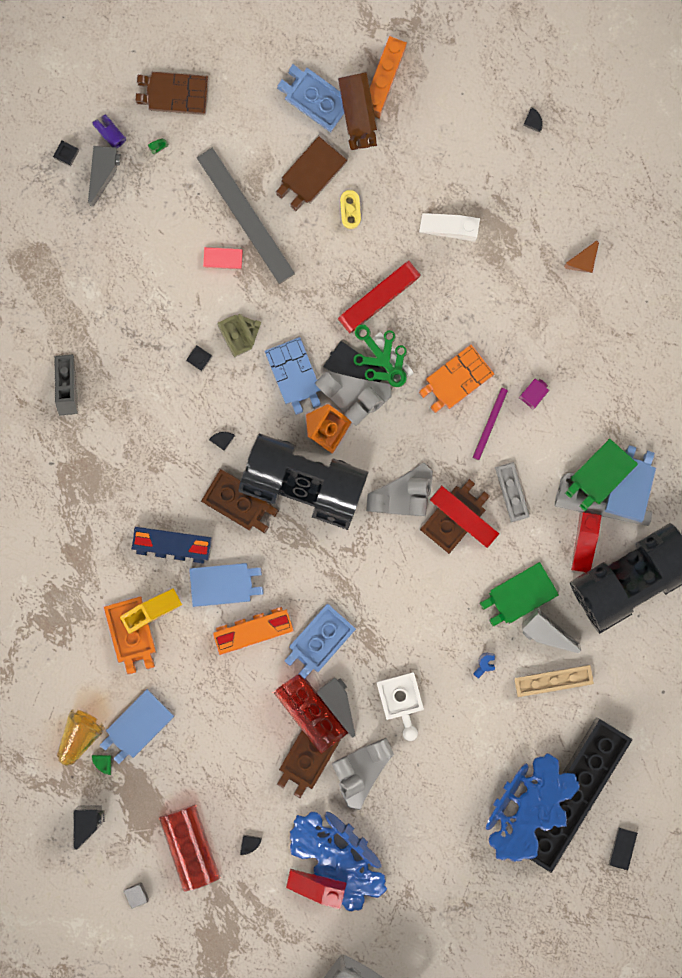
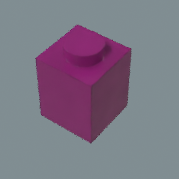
(534, 393)

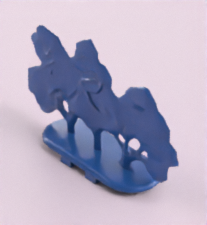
(536, 808)
(338, 862)

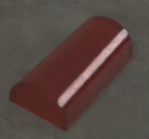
(310, 713)
(189, 848)

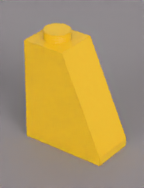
(151, 610)

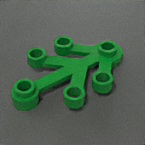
(383, 358)

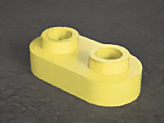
(350, 210)

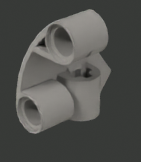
(354, 395)
(404, 495)
(360, 770)

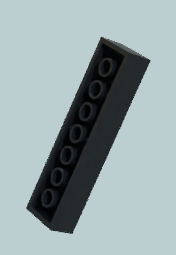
(592, 766)

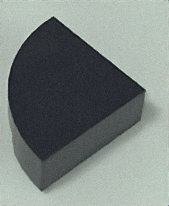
(534, 120)
(222, 439)
(249, 844)

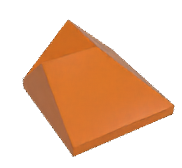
(327, 427)

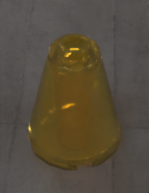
(78, 736)

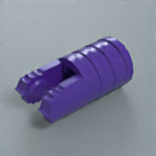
(110, 133)

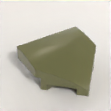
(239, 333)

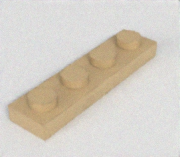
(553, 681)

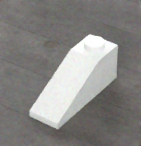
(450, 226)

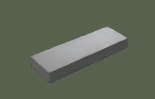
(512, 492)

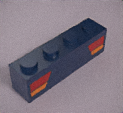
(171, 543)

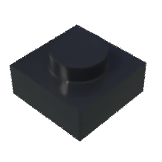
(66, 153)
(199, 358)

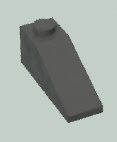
(102, 171)
(65, 385)
(336, 699)

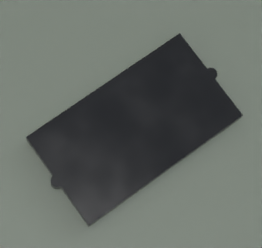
(342, 363)

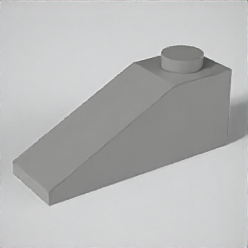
(547, 632)

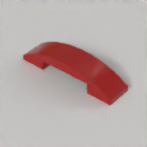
(464, 516)

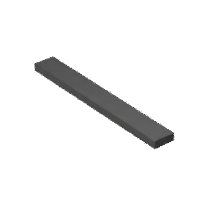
(245, 215)

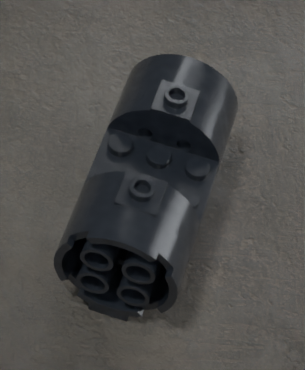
(277, 471)
(614, 590)

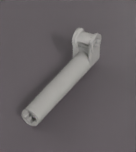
(565, 502)

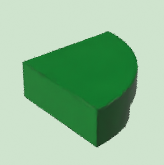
(157, 145)
(103, 763)

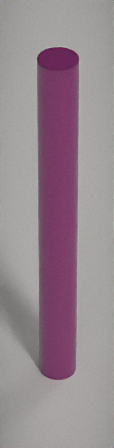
(490, 423)

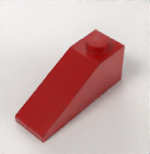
(586, 541)
(317, 888)

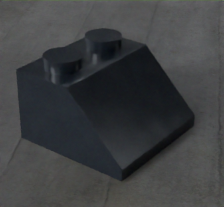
(85, 822)

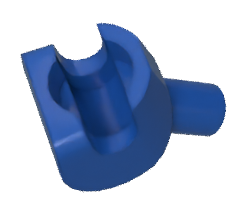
(483, 664)

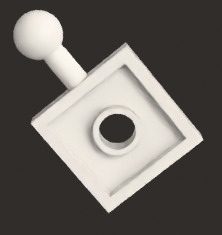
(394, 708)

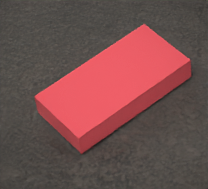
(222, 258)

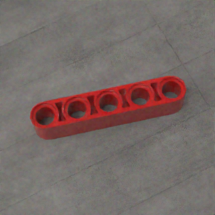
(379, 297)

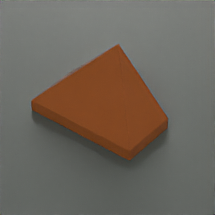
(584, 260)

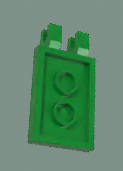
(601, 474)
(520, 594)

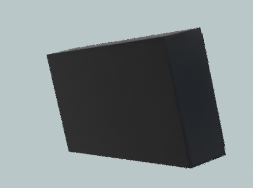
(623, 848)

